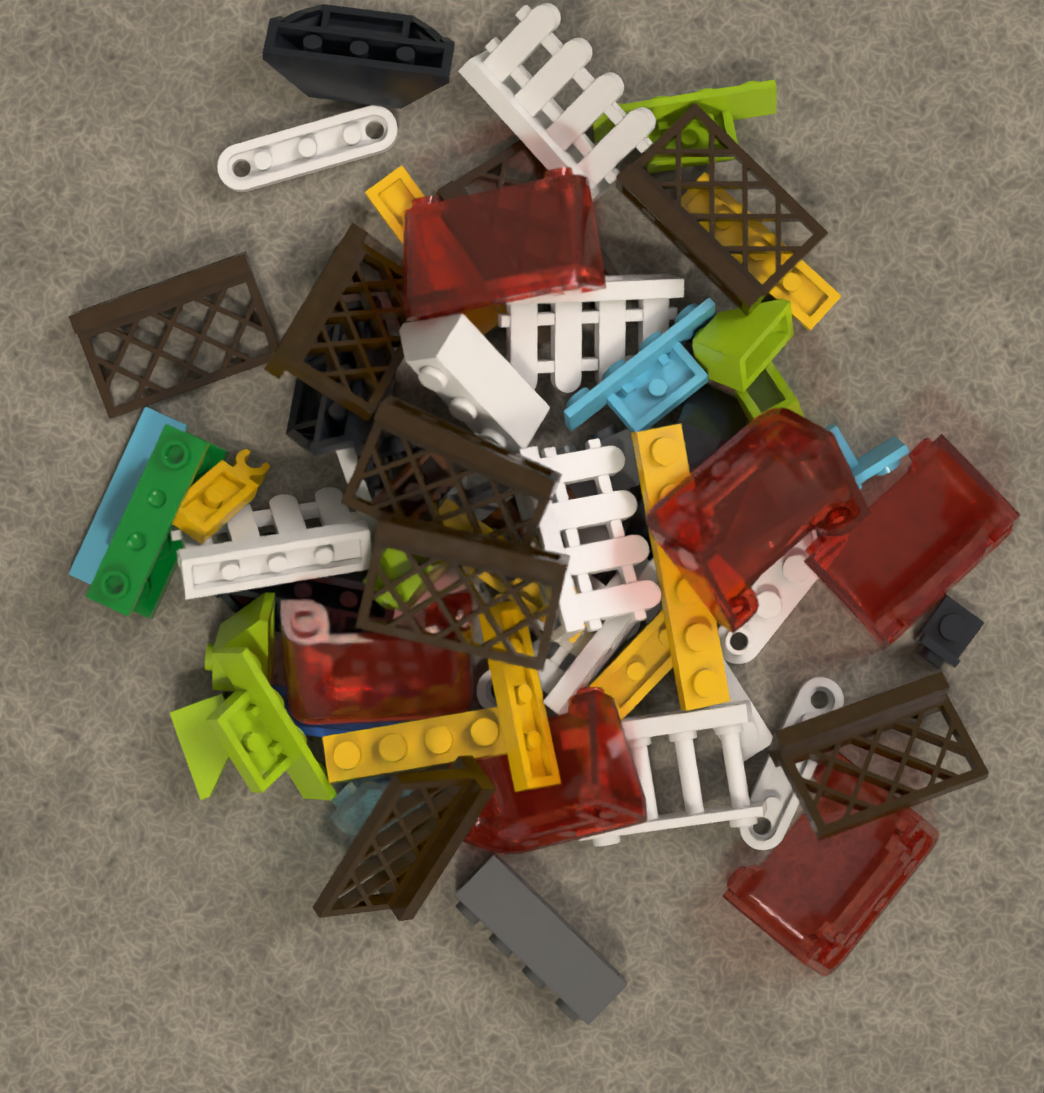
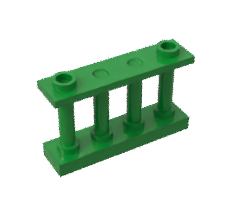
(141, 551)

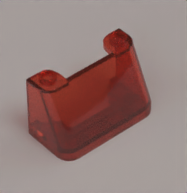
(500, 246)
(754, 507)
(914, 542)
(372, 673)
(596, 788)
(831, 891)

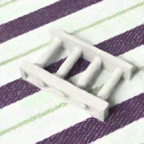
(681, 728)

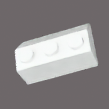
(473, 379)

